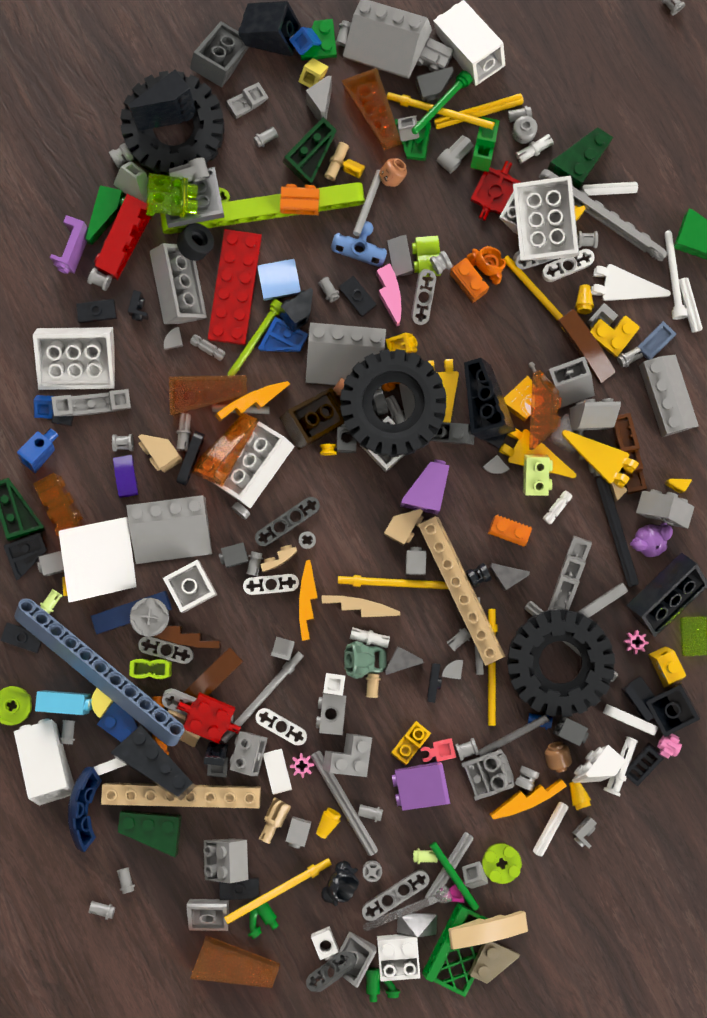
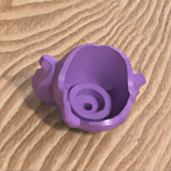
(651, 536)

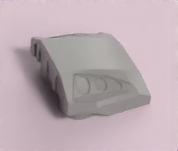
(489, 774)

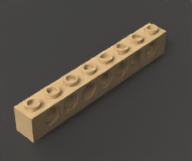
(461, 590)
(201, 796)

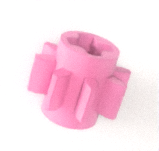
(636, 636)
(669, 745)
(298, 769)

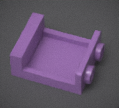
(74, 247)

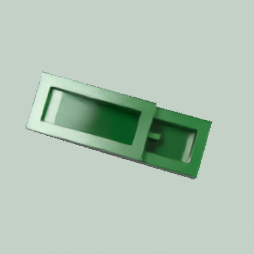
(484, 146)

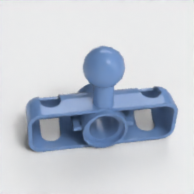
(369, 249)

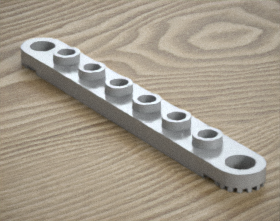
(613, 221)

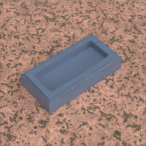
(656, 340)

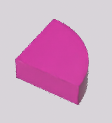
(456, 895)

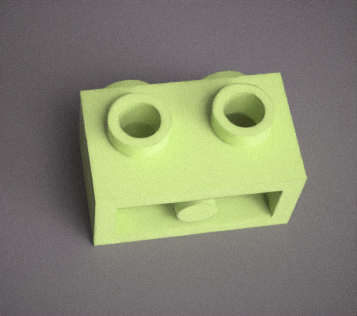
(536, 475)

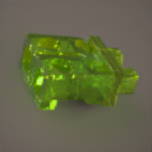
(170, 195)

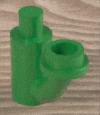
(266, 914)
(373, 985)

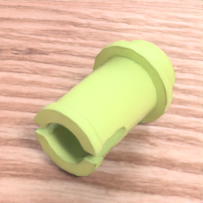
(51, 600)
(424, 856)

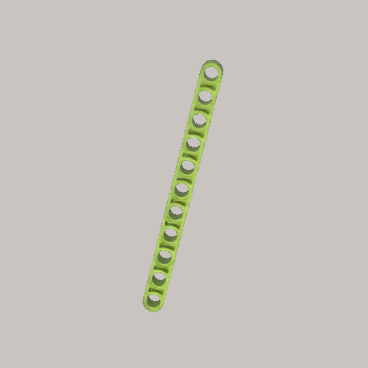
(269, 207)

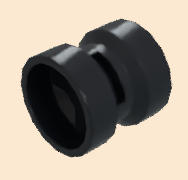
(482, 573)

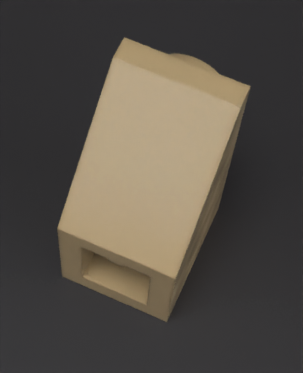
(402, 525)

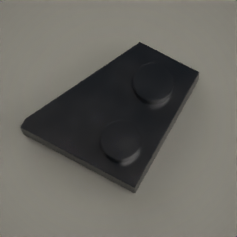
(25, 553)

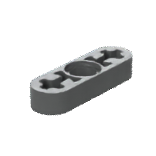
(322, 972)

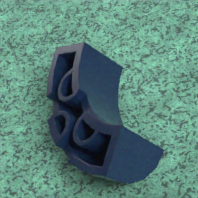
(78, 818)

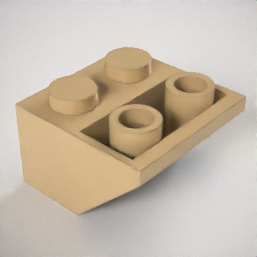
(162, 452)

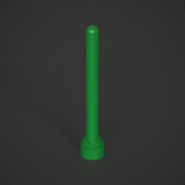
(462, 80)

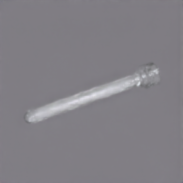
(441, 896)

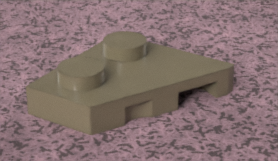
(491, 961)

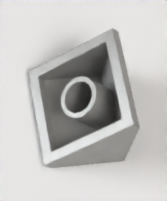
(319, 97)
(207, 914)
(364, 953)

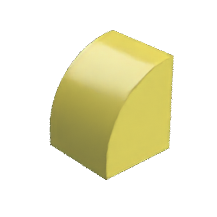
(313, 73)
(100, 703)

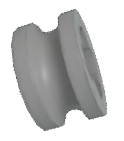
(308, 534)

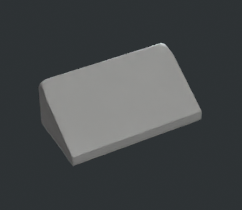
(400, 256)

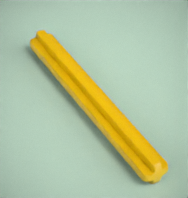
(482, 110)

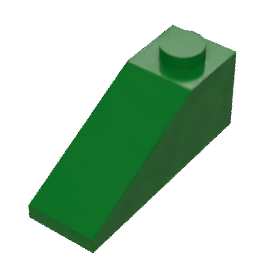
(104, 212)

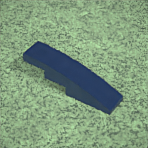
(120, 615)

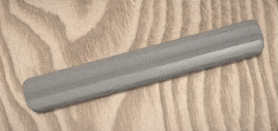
(454, 859)

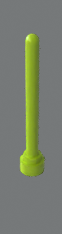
(274, 310)

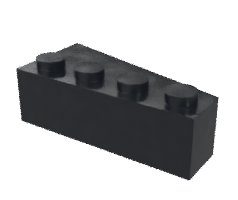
(486, 403)

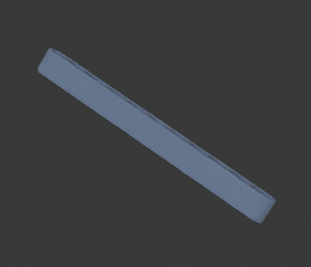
(99, 672)

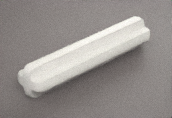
(610, 188)
(689, 303)
(550, 829)

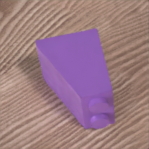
(428, 489)
(421, 786)

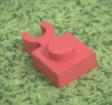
(442, 750)

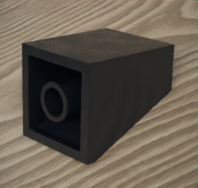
(269, 27)

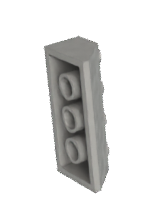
(177, 285)
(668, 395)

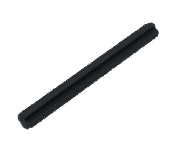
(617, 532)

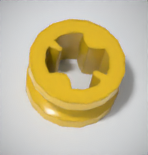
(328, 449)

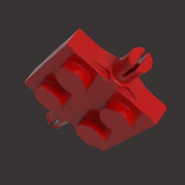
(494, 190)
(208, 717)

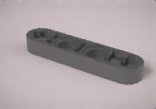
(289, 524)

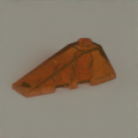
(222, 455)

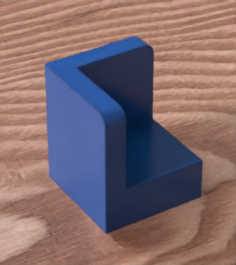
(304, 40)

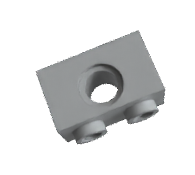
(335, 725)

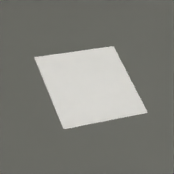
(97, 559)

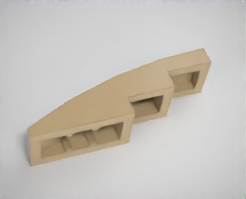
(367, 607)
(488, 930)

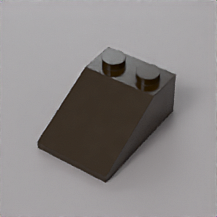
(313, 418)

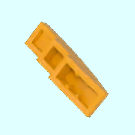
(258, 398)
(307, 593)
(521, 802)

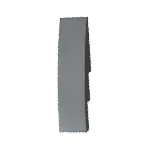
(570, 574)

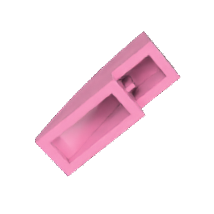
(390, 292)

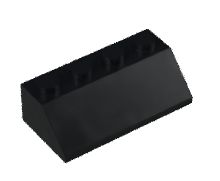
(668, 594)

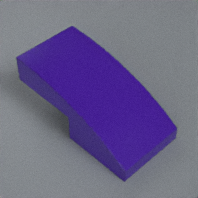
(125, 476)

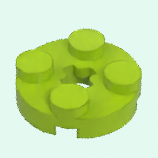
(22, 700)
(511, 869)

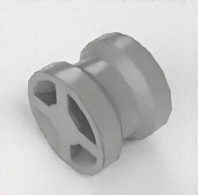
(441, 262)
(374, 873)

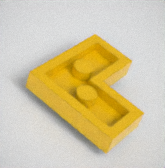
(614, 339)

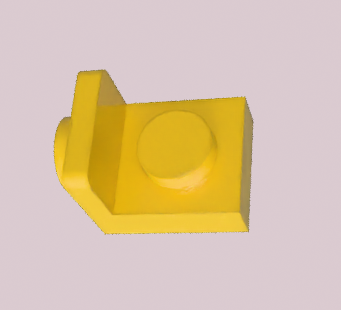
(403, 342)

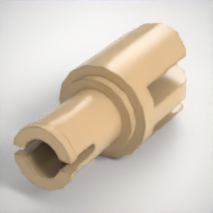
(274, 819)

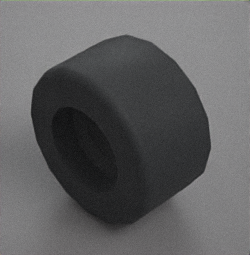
(189, 248)

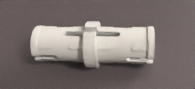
(534, 148)
(369, 637)

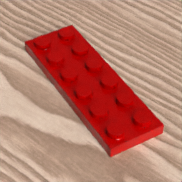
(234, 287)

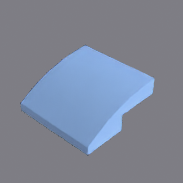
(279, 279)

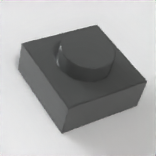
(218, 771)

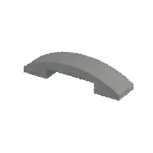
(91, 404)

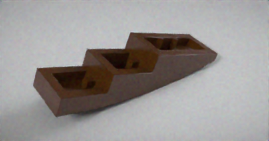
(586, 345)
(627, 441)
(174, 635)
(214, 674)

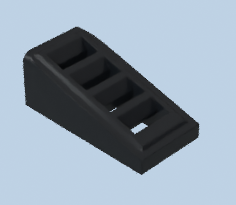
(649, 768)

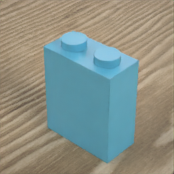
(63, 702)

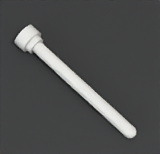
(679, 310)

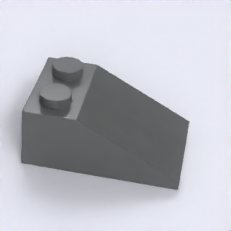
(219, 54)

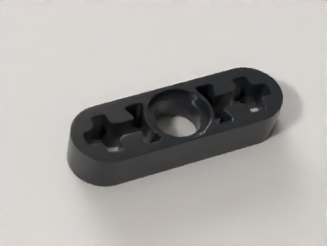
(190, 458)

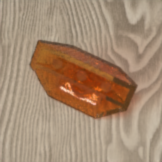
(544, 409)

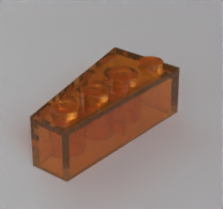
(233, 965)

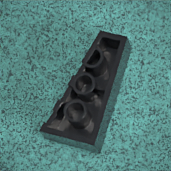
(149, 759)

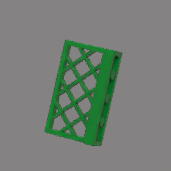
(443, 948)

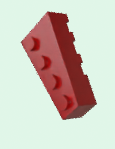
(123, 237)

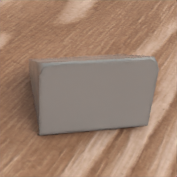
(405, 128)
(474, 875)

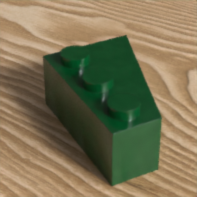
(310, 151)
(581, 157)
(15, 514)
(152, 829)

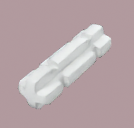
(557, 507)

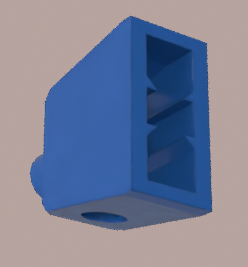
(35, 456)

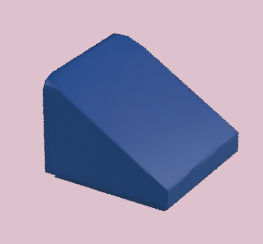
(43, 407)

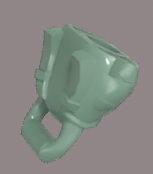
(360, 659)

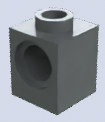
(343, 447)
(234, 555)

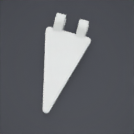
(624, 285)

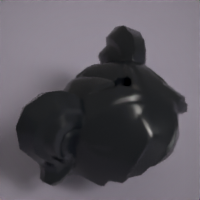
(341, 884)

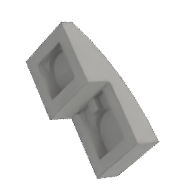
(247, 101)

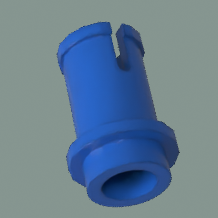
(532, 717)

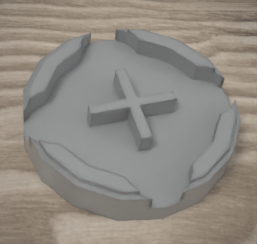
(149, 617)

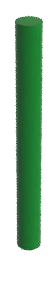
(454, 876)

